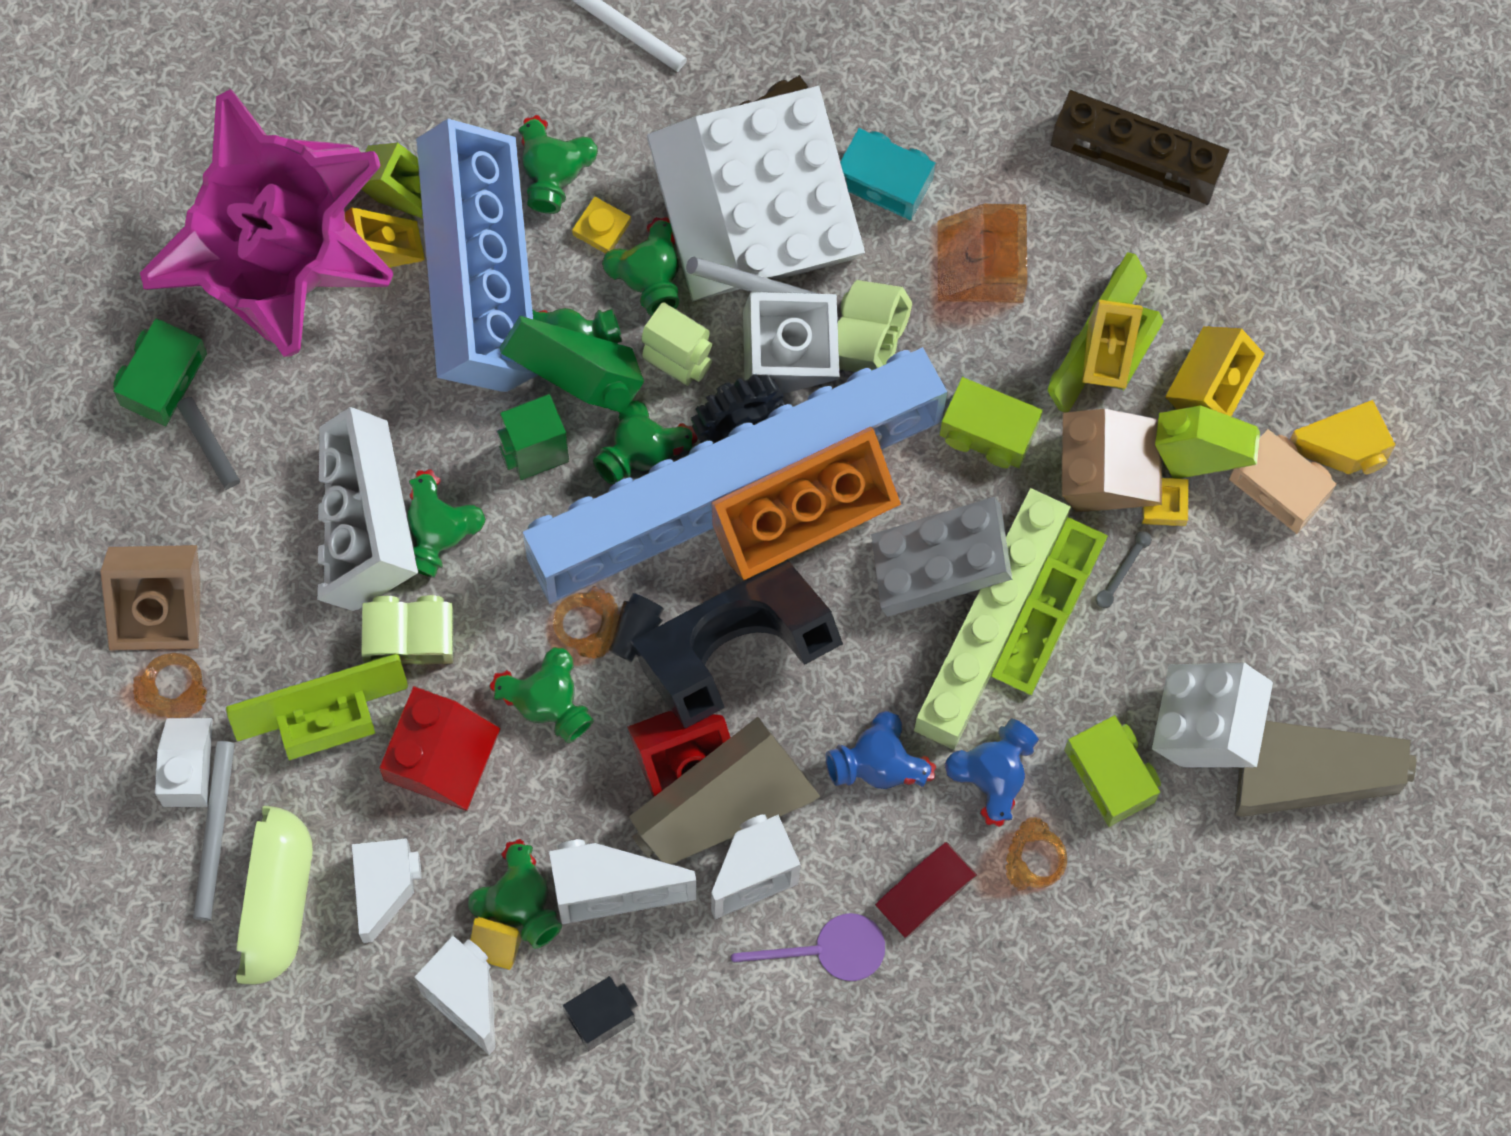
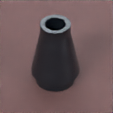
(635, 619)

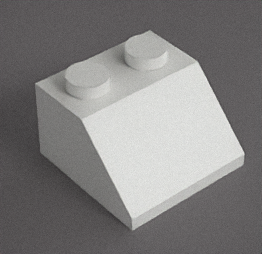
(791, 338)
(755, 866)
(462, 989)

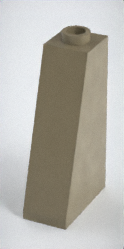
(1321, 767)
(726, 788)

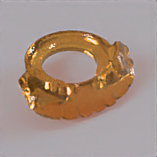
(597, 643)
(147, 694)
(1017, 870)

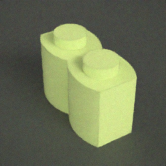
(871, 324)
(677, 345)
(414, 630)

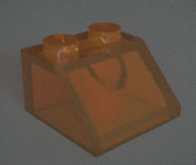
(983, 254)

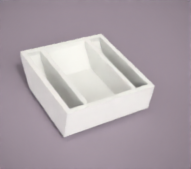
(757, 190)

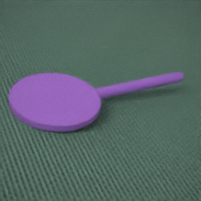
(847, 947)

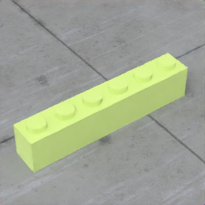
(991, 622)

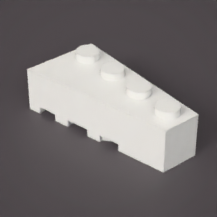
(363, 512)

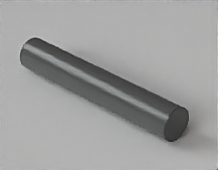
(208, 443)

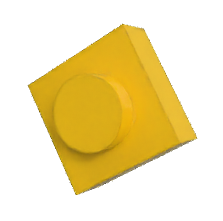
(601, 225)
(1174, 504)

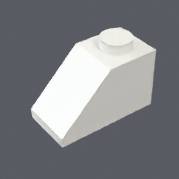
(184, 762)
(382, 882)

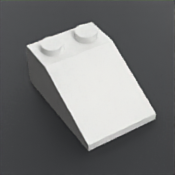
(607, 881)

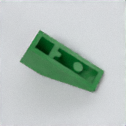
(576, 362)

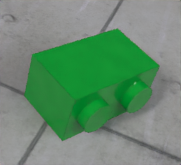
(159, 371)
(533, 438)

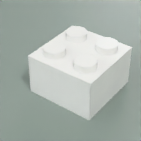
(1212, 715)

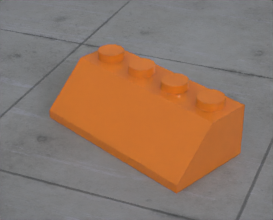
(804, 504)

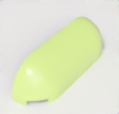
(274, 896)

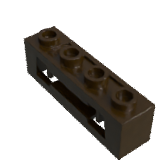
(1139, 146)

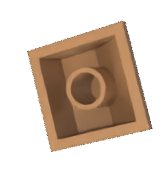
(1110, 461)
(152, 597)

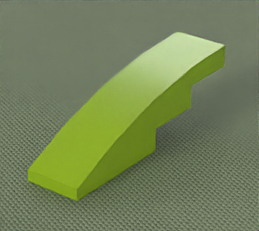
(1049, 606)

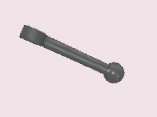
(1105, 597)

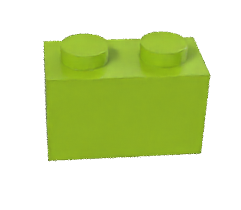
(990, 424)
(1113, 770)

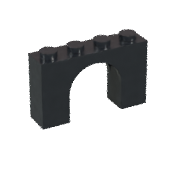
(768, 602)

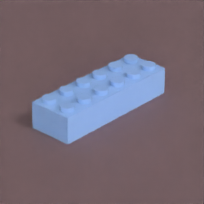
(474, 252)

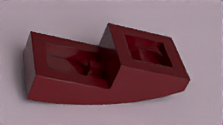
(926, 889)

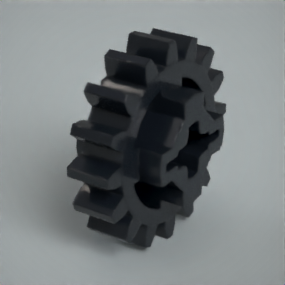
(734, 405)

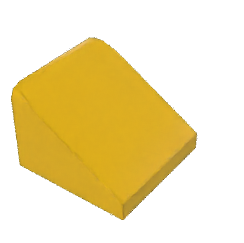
(496, 941)

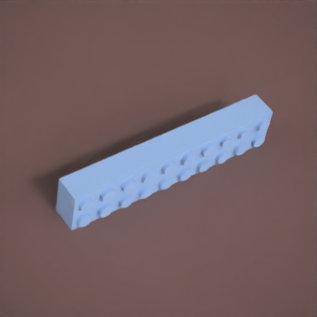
(676, 497)

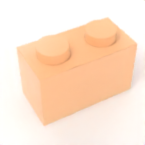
(1285, 481)

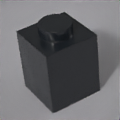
(601, 1012)

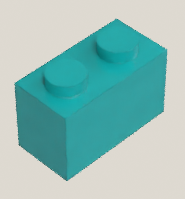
(887, 173)

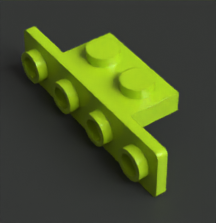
(1123, 288)
(320, 710)

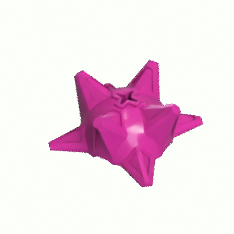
(270, 226)

